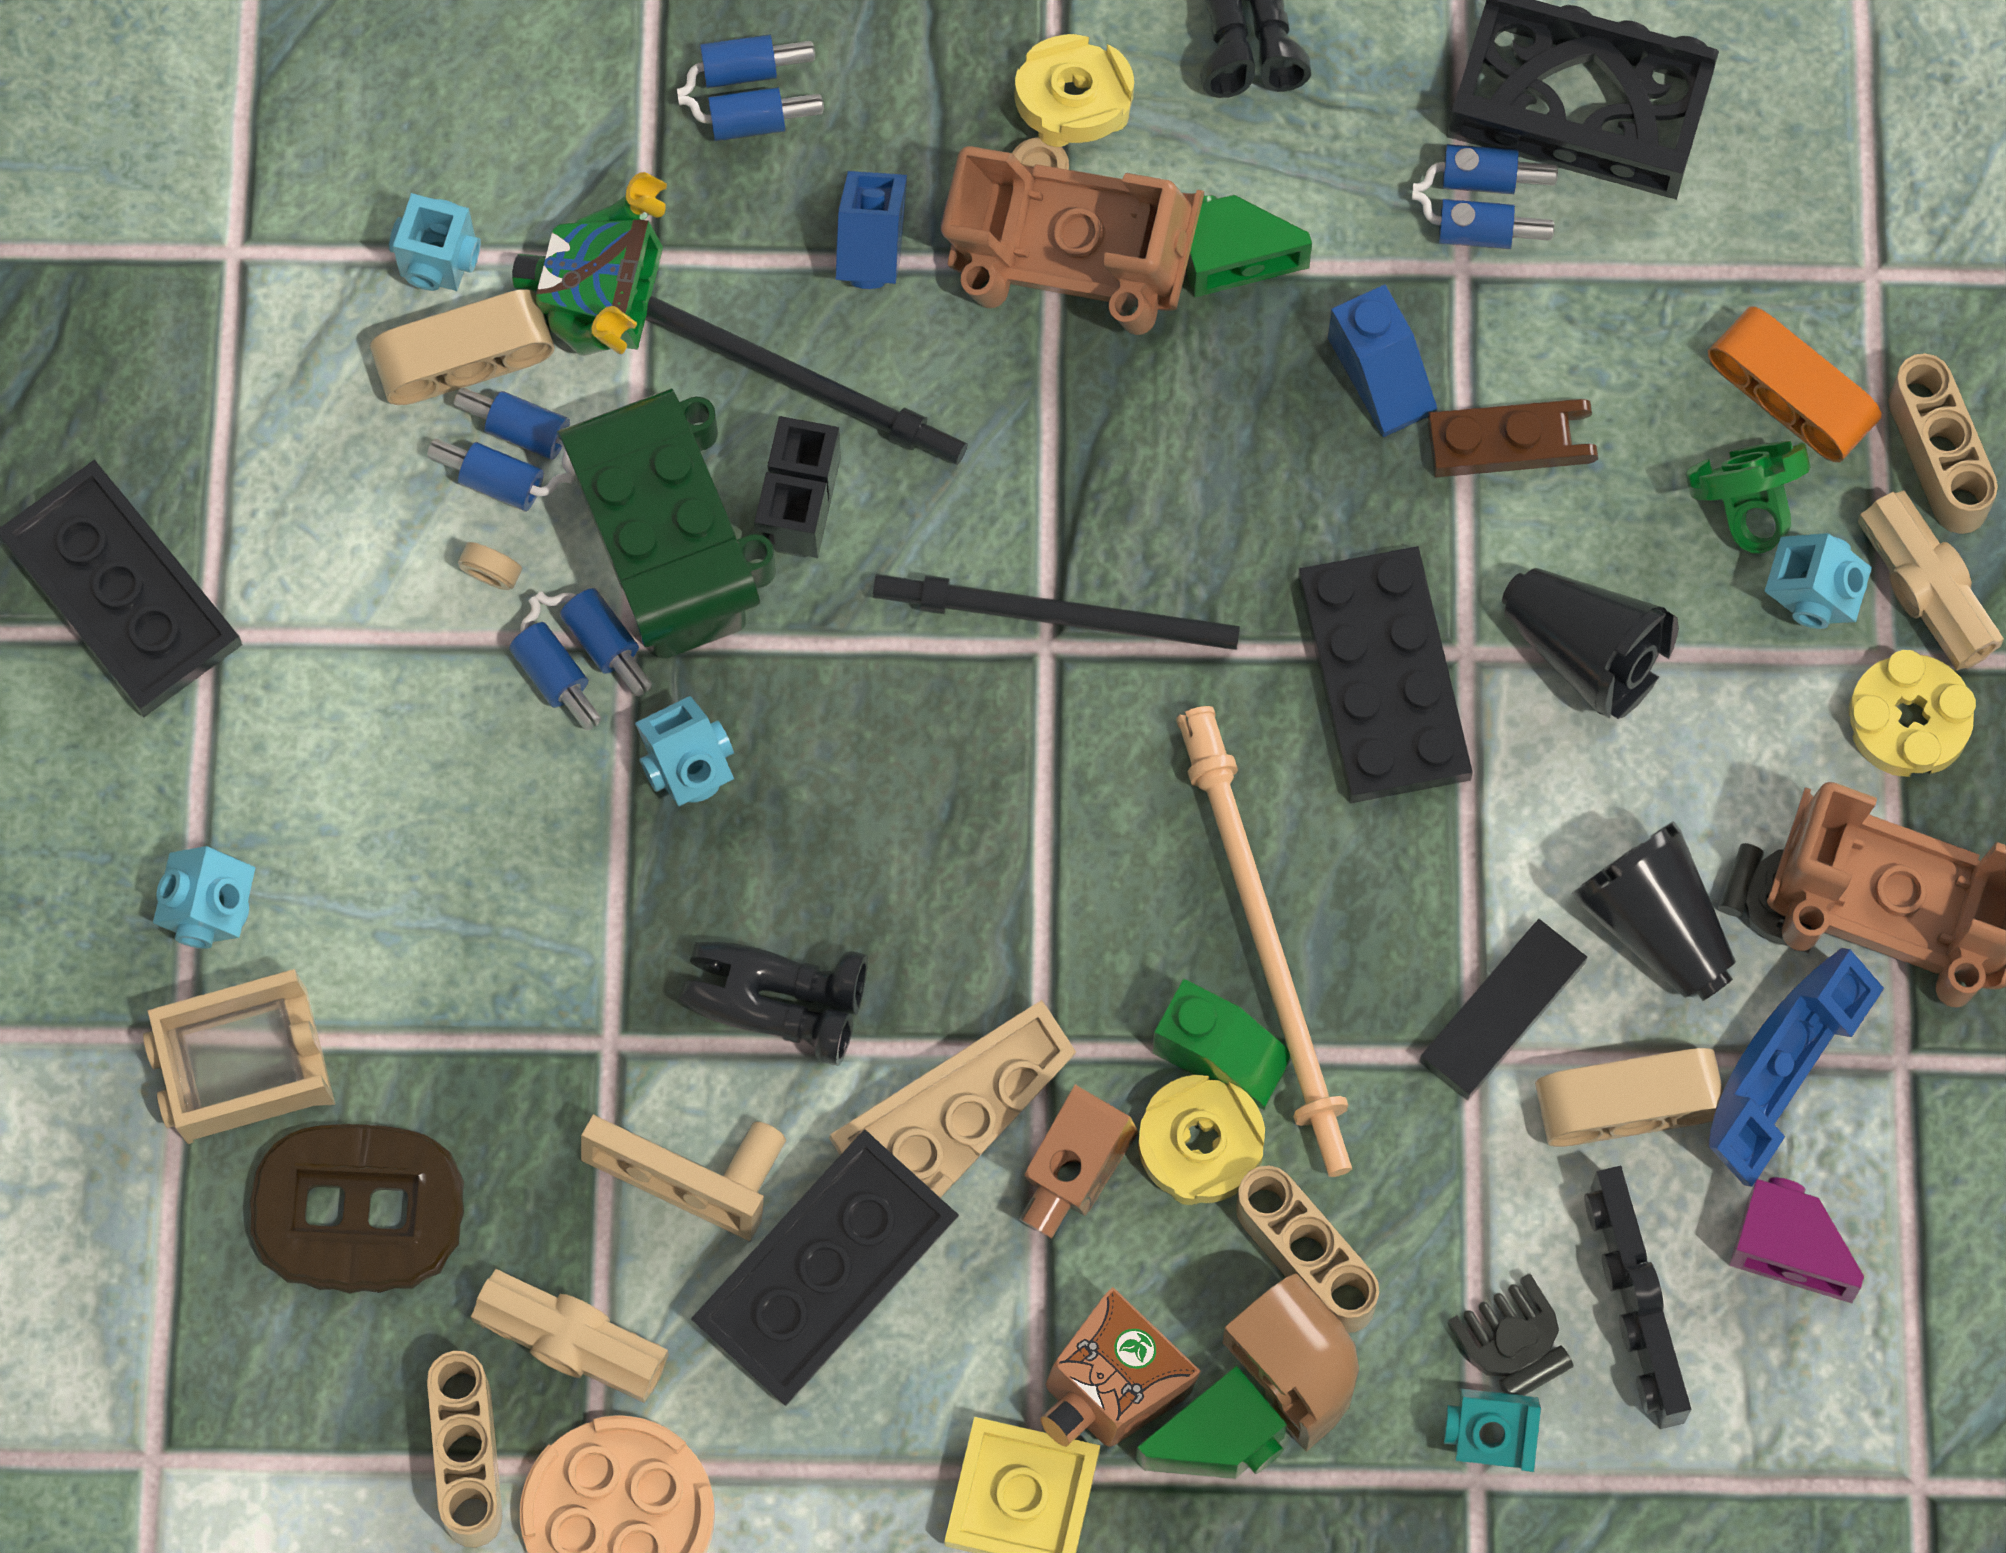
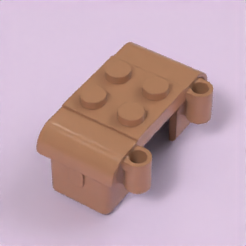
(1069, 234)
(1892, 892)

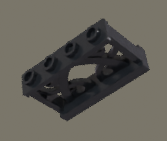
(1584, 148)

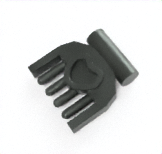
(1749, 889)
(1517, 1346)

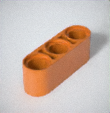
(1794, 384)

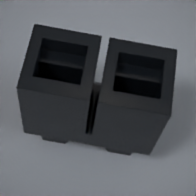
(798, 486)

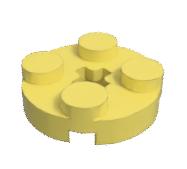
(1068, 117)
(1909, 680)
(1211, 1105)

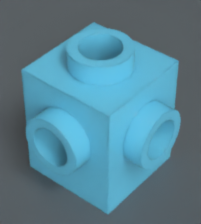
(434, 243)
(1818, 579)
(685, 752)
(203, 896)

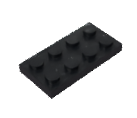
(119, 588)
(1384, 674)
(825, 1267)

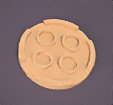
(617, 1490)

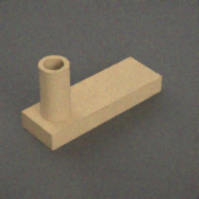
(722, 1200)

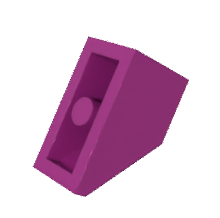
(1794, 1241)

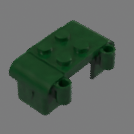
(666, 521)

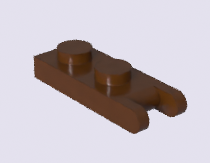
(1508, 438)

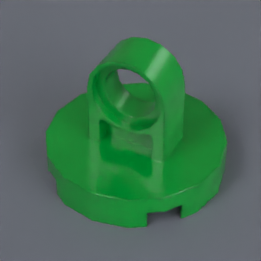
(1752, 480)

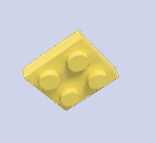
(1020, 1491)

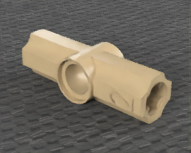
(1930, 580)
(570, 1335)

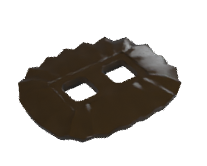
(360, 1163)

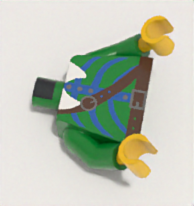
(599, 272)

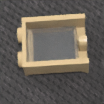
(237, 1056)

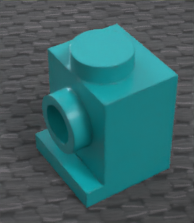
(1515, 1413)

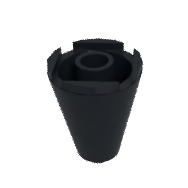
(1592, 636)
(1662, 913)

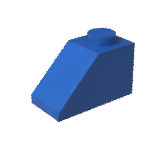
(870, 229)
(1382, 360)

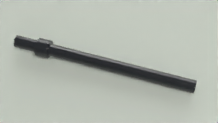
(904, 426)
(937, 595)

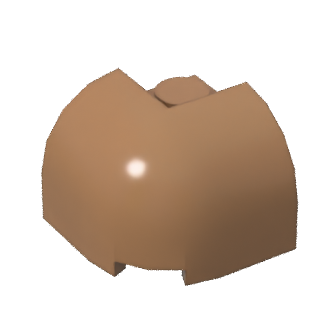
(1297, 1357)

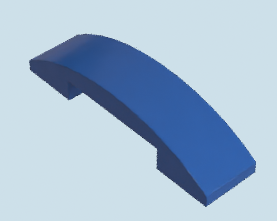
(1781, 1056)

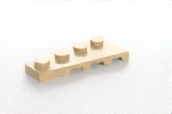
(967, 1101)

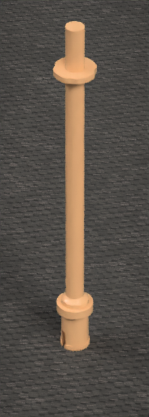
(1213, 772)

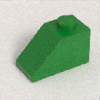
(1242, 245)
(1220, 1042)
(1217, 1433)

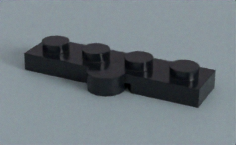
(1644, 1323)

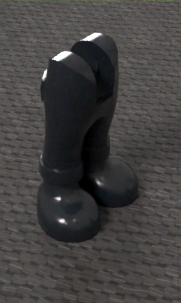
(1232, 66)
(760, 970)

